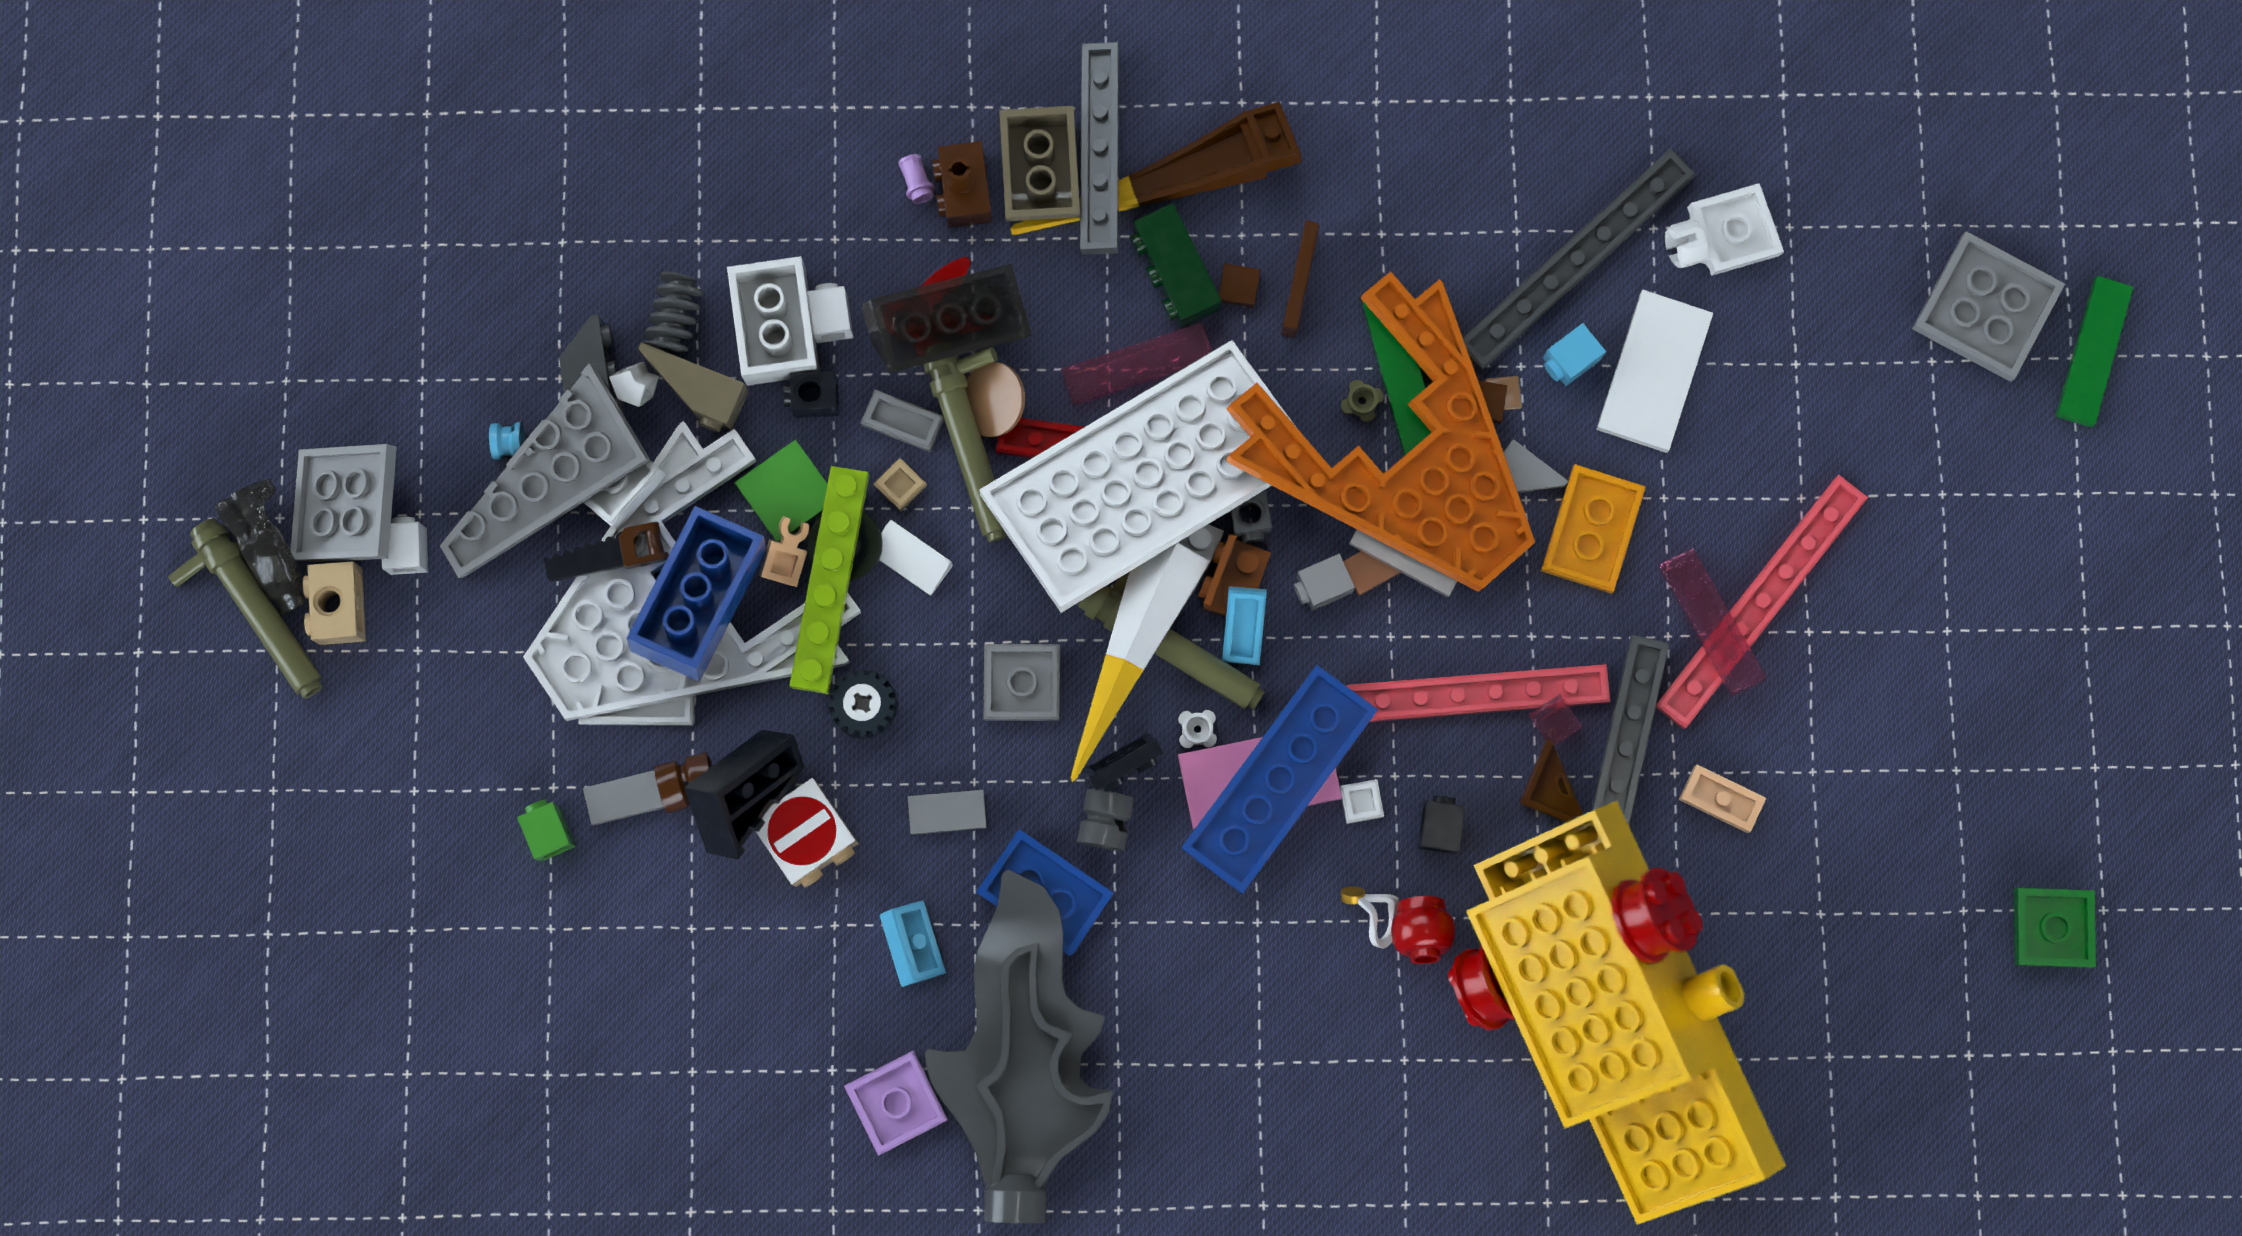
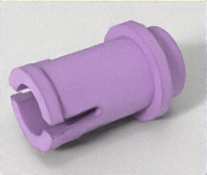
(918, 184)

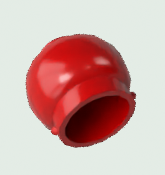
(1423, 929)

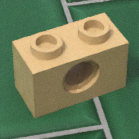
(346, 622)

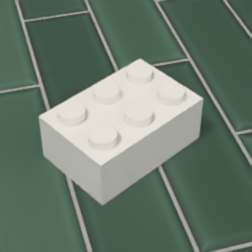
(772, 320)

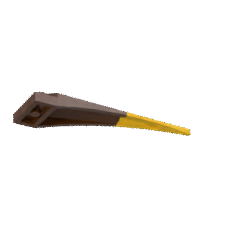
(1225, 157)

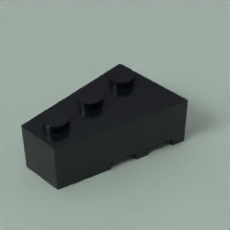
(740, 790)

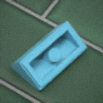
(912, 943)

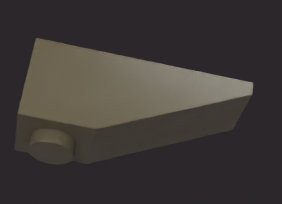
(706, 393)

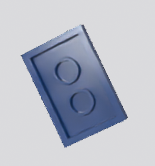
(1072, 891)

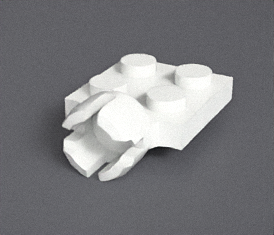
(1725, 232)

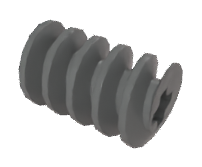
(673, 312)

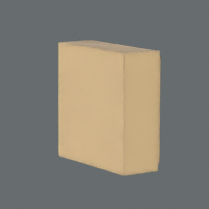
(900, 484)

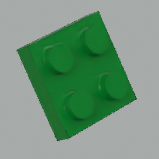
(2054, 927)

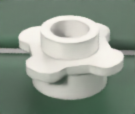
(1205, 736)

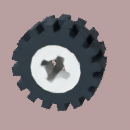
(871, 715)

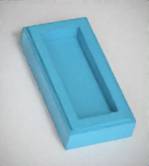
(1244, 625)

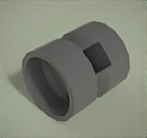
(1105, 820)

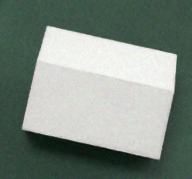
(634, 384)

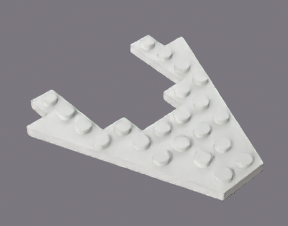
(584, 645)

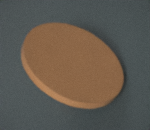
(996, 398)

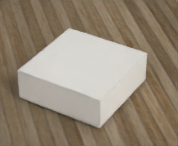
(1361, 801)

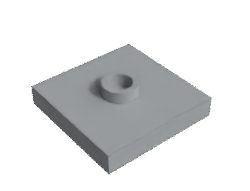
(1021, 682)

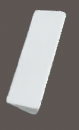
(913, 558)

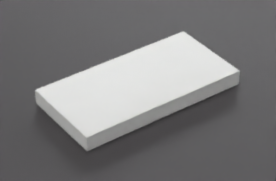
(1654, 371)

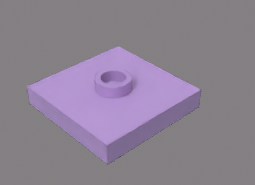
(896, 1102)

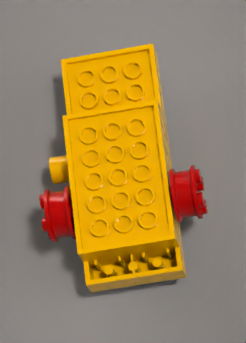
(1614, 1013)

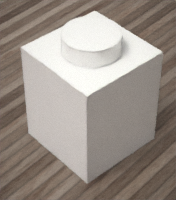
(830, 313)
(406, 547)

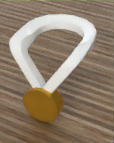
(1356, 895)

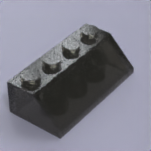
(946, 318)

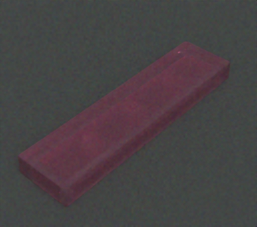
(1135, 364)
(1712, 622)

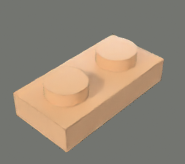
(1722, 798)

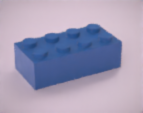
(696, 593)

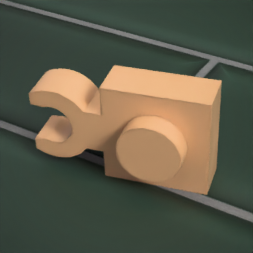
(783, 559)

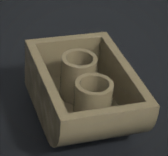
(1039, 163)

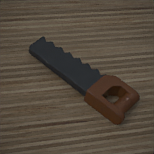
(608, 555)

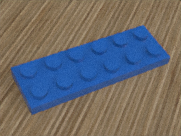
(1279, 779)

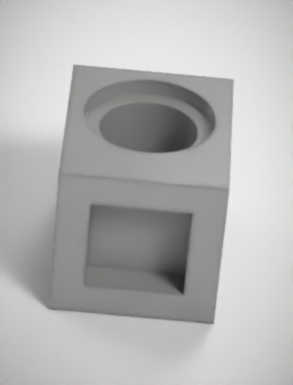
(1323, 583)

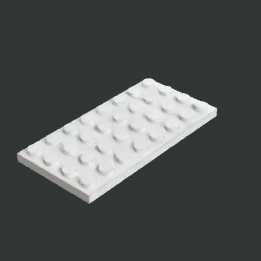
(1130, 480)

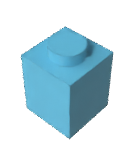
(1573, 355)

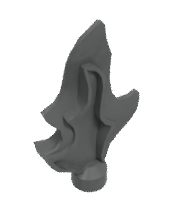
(1020, 1075)

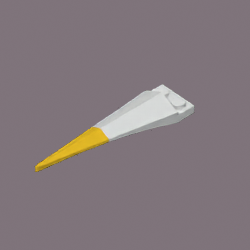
(1146, 613)

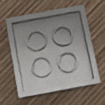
(1988, 306)
(343, 503)

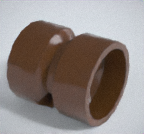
(673, 777)

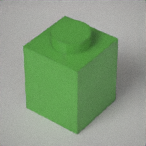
(546, 830)

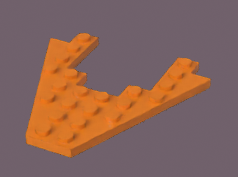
(1442, 501)

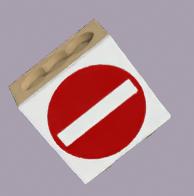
(806, 834)

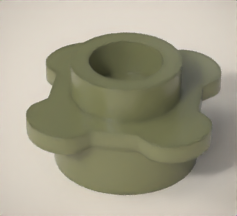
(1357, 391)

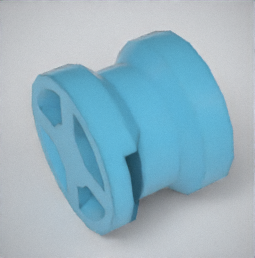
(505, 440)

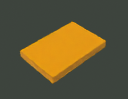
(1593, 528)

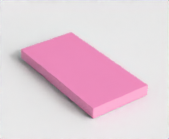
(1211, 769)

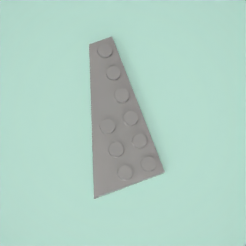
(557, 468)

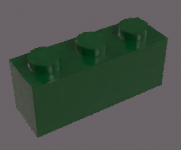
(1175, 266)

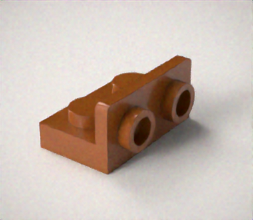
(1237, 567)

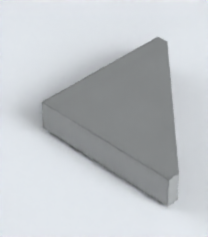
(1529, 471)

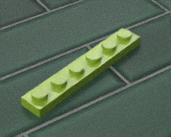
(829, 580)

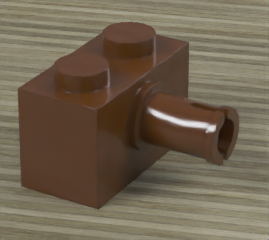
(964, 184)

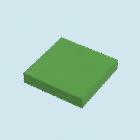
(785, 487)

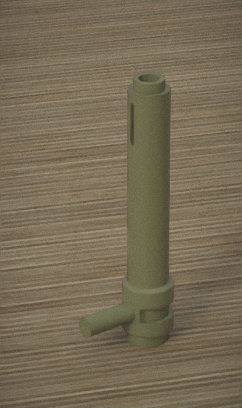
(950, 388)
(225, 560)
(1180, 651)

